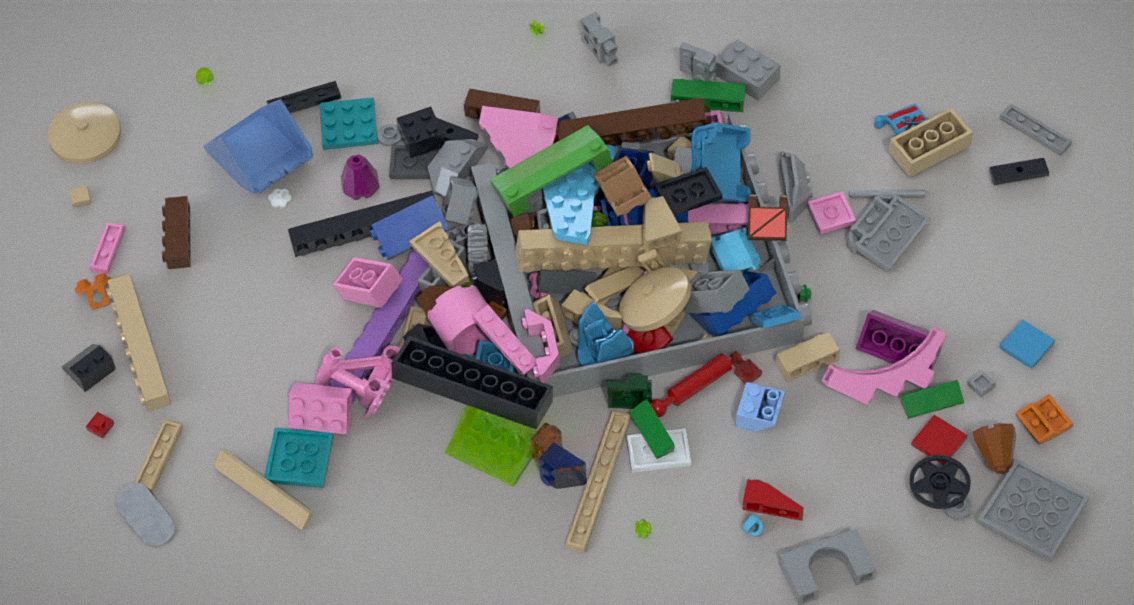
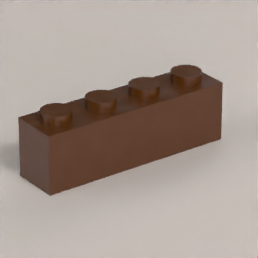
(478, 98)
(177, 232)

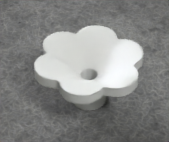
(280, 198)

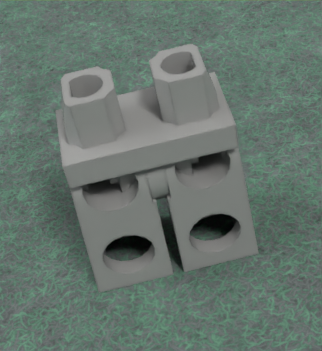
(598, 39)

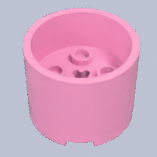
(454, 320)

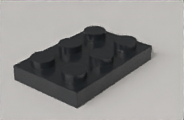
(689, 191)

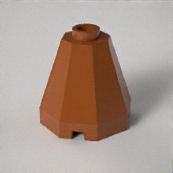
(997, 445)

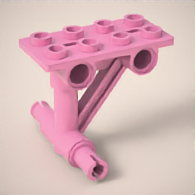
(370, 391)

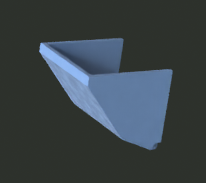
(261, 148)

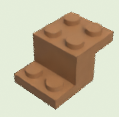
(622, 186)

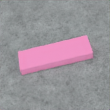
(107, 248)

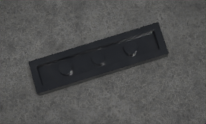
(309, 97)

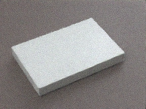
(644, 460)

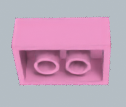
(367, 282)
(320, 408)

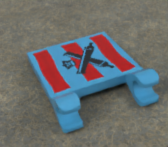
(901, 119)

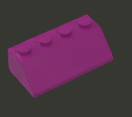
(890, 337)

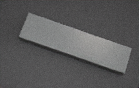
(1036, 130)

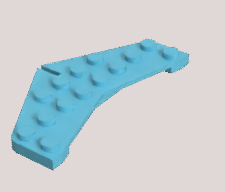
(572, 202)

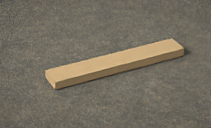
(263, 489)

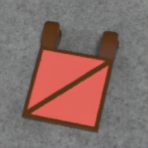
(767, 222)

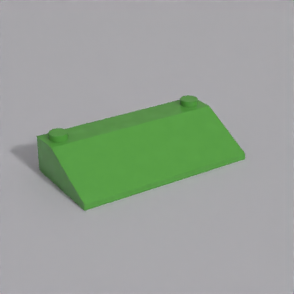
(550, 166)

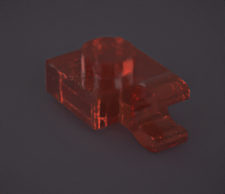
(745, 371)

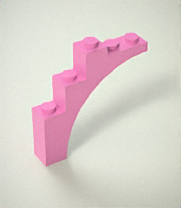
(891, 379)

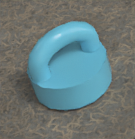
(750, 523)

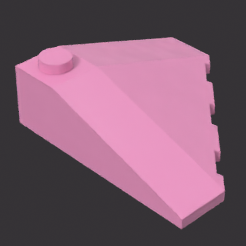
(517, 132)

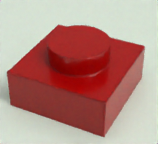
(100, 425)

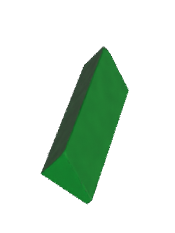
(932, 399)
(652, 429)

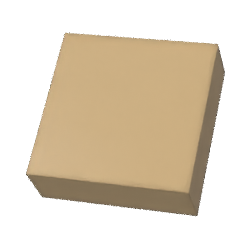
(80, 196)

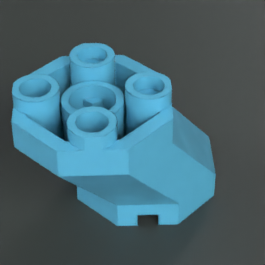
(735, 251)

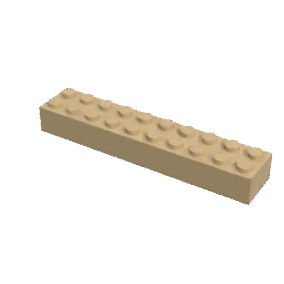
(607, 248)

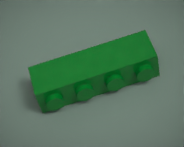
(716, 94)

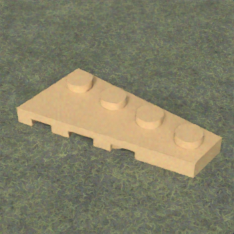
(440, 254)

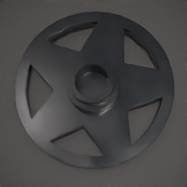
(939, 482)

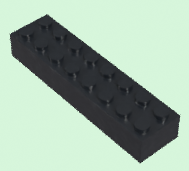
(472, 382)

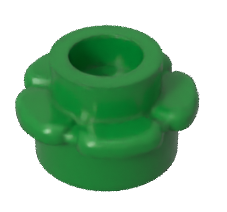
(805, 294)

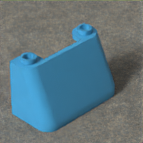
(718, 149)

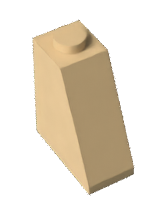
(659, 225)

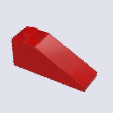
(766, 499)

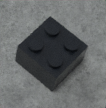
(420, 132)

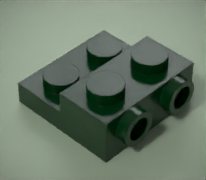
(629, 393)

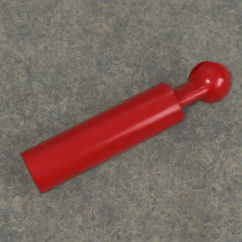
(693, 384)

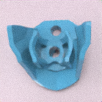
(598, 339)

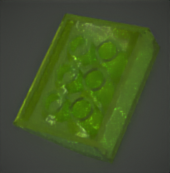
(492, 444)

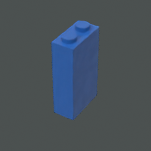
(398, 229)

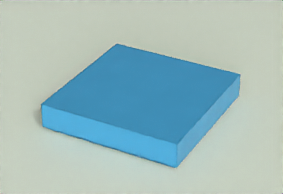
(1027, 344)

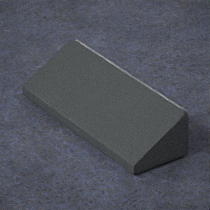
(564, 281)

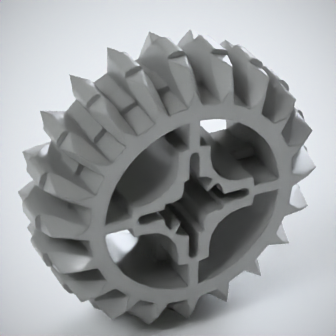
(477, 245)

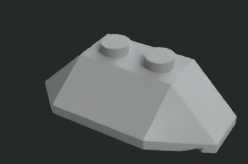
(454, 160)
(795, 184)

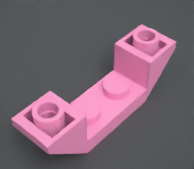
(538, 325)

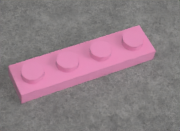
(505, 340)

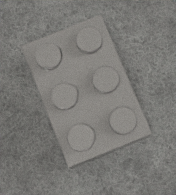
(749, 67)
(716, 291)

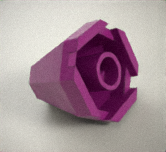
(359, 178)

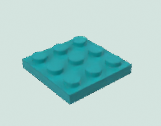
(348, 123)
(299, 457)

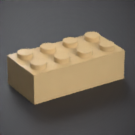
(930, 142)

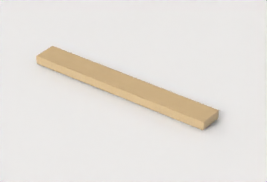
(598, 481)

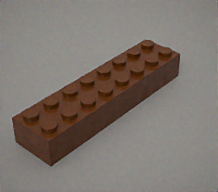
(643, 123)

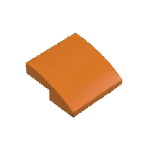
(1044, 419)

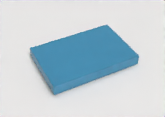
(774, 316)

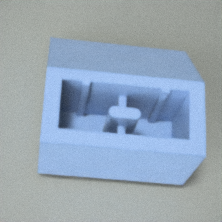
(759, 407)

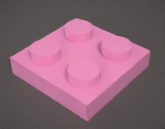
(831, 212)

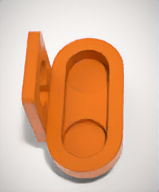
(88, 287)

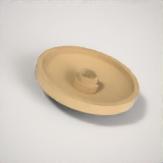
(84, 132)
(655, 299)

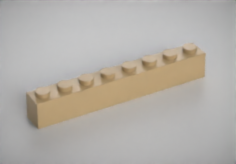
(139, 343)

